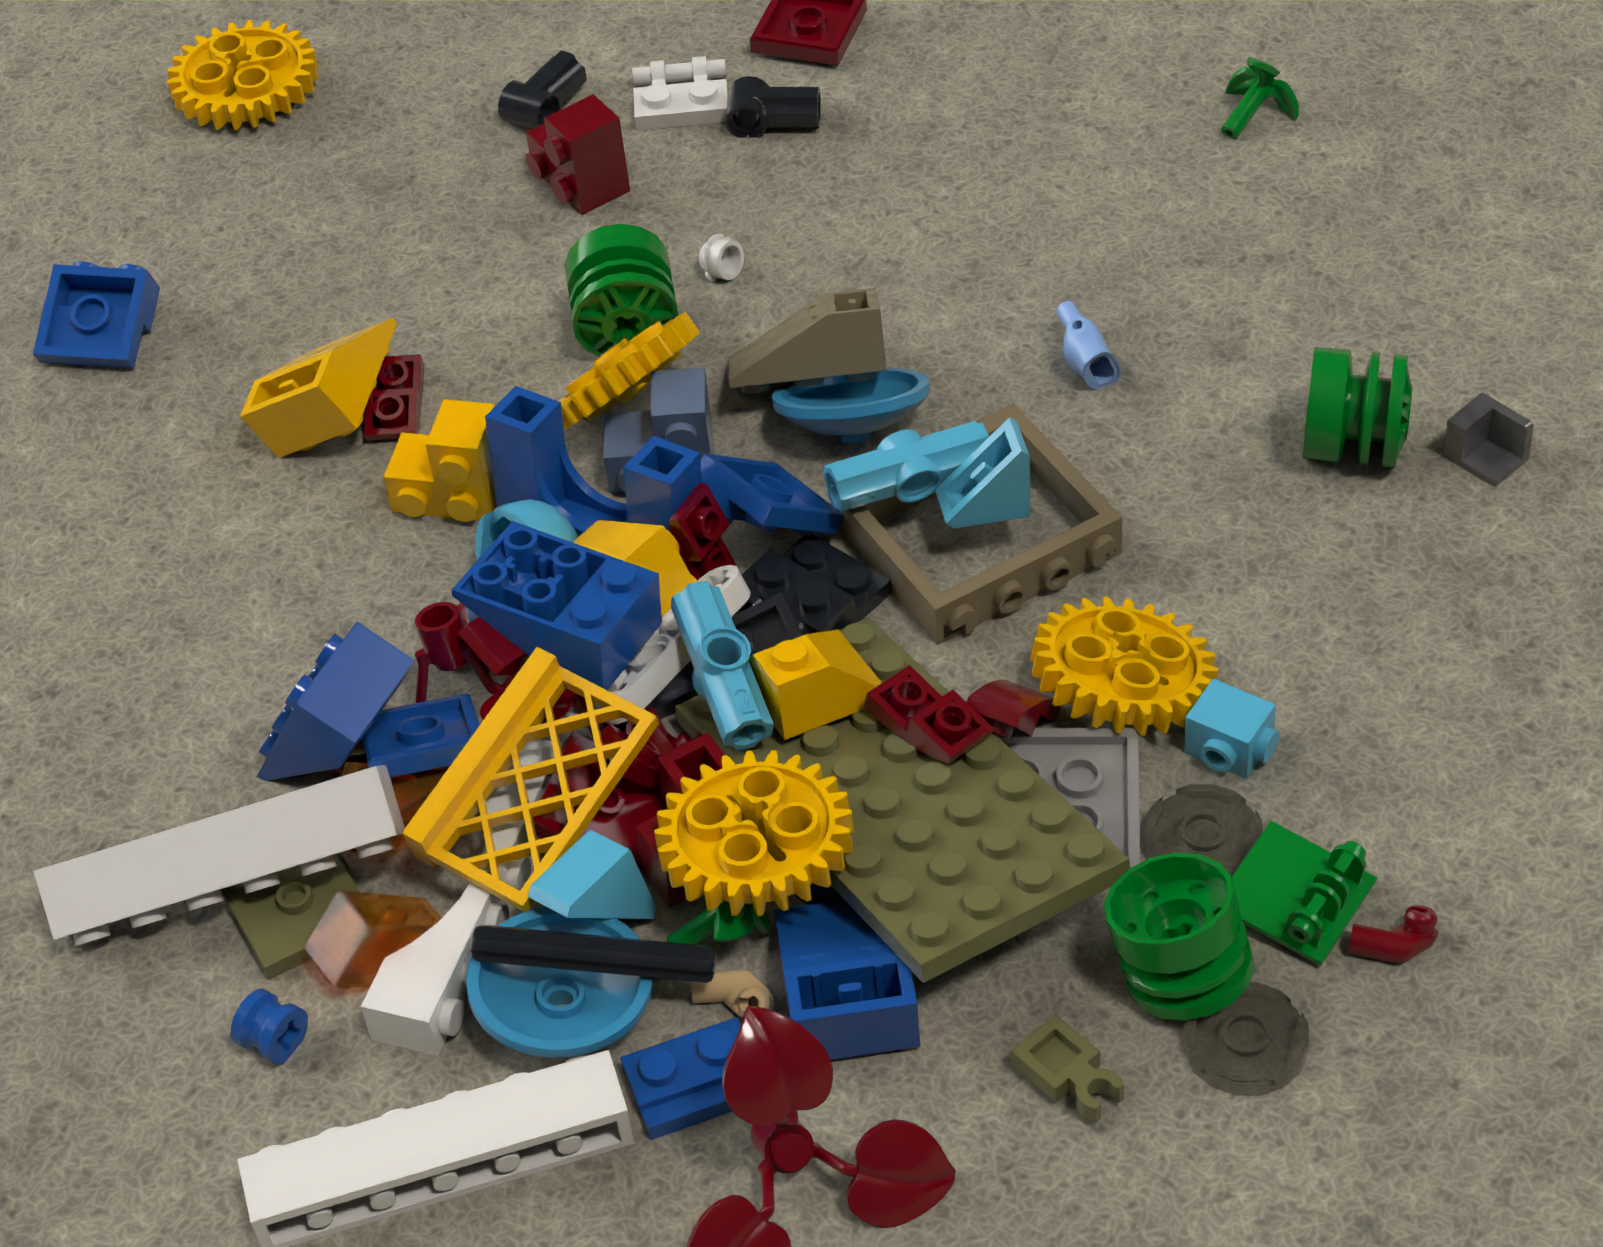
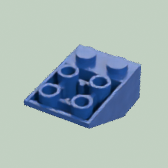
(564, 600)
(334, 704)
(845, 981)

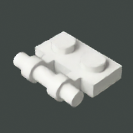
(680, 103)

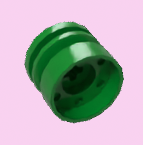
(618, 285)
(1356, 407)
(1179, 936)

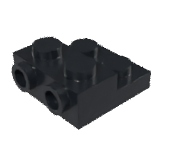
(819, 583)

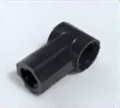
(543, 93)
(757, 106)

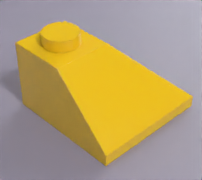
(812, 681)

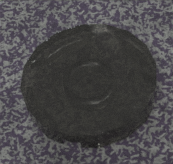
(1223, 807)
(1242, 1056)

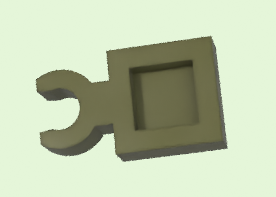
(1065, 1062)

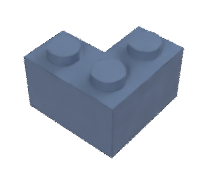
(677, 414)

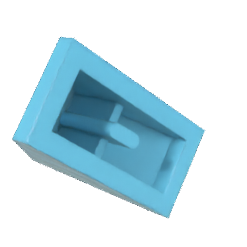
(990, 482)
(595, 882)

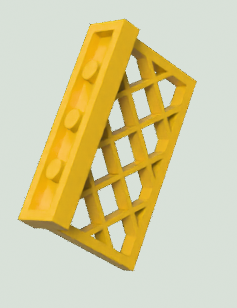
(485, 766)

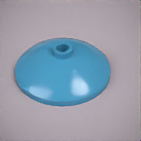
(853, 407)
(521, 1001)

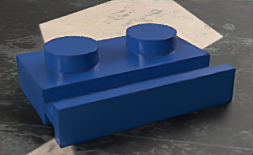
(681, 1078)

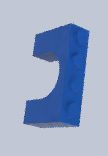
(533, 464)

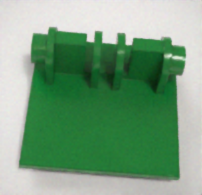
(1301, 890)

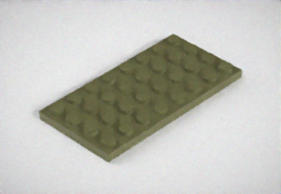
(940, 849)

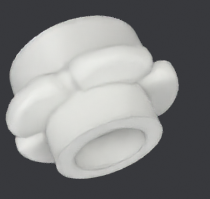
(721, 258)

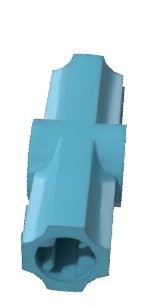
(902, 466)
(721, 665)

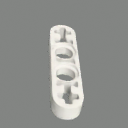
(666, 652)

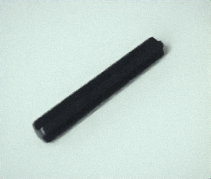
(593, 953)

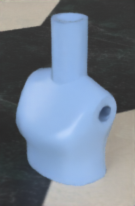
(1086, 349)

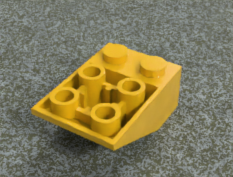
(318, 392)

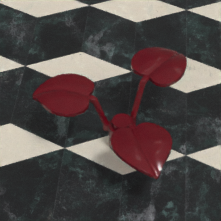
(444, 648)
(786, 1069)

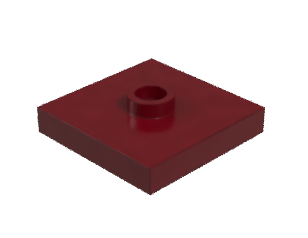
(808, 29)
(620, 813)

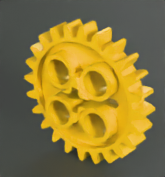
(243, 74)
(626, 369)
(1122, 664)
(784, 816)

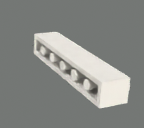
(220, 852)
(435, 1151)

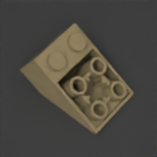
(824, 339)

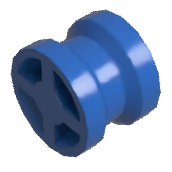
(269, 1026)

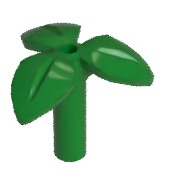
(1257, 85)
(721, 924)

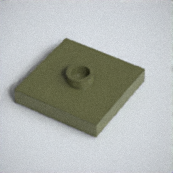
(284, 916)

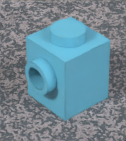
(1231, 729)

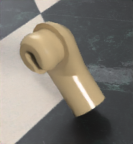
(734, 988)

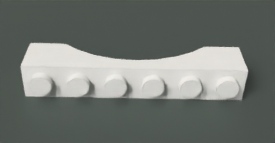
(423, 985)

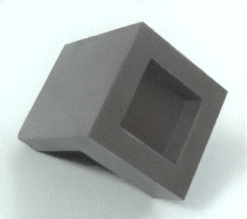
(1488, 439)

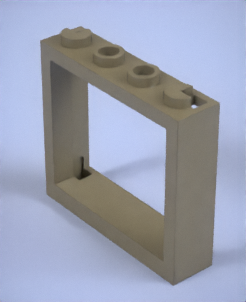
(1011, 581)

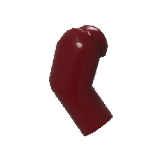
(1399, 943)

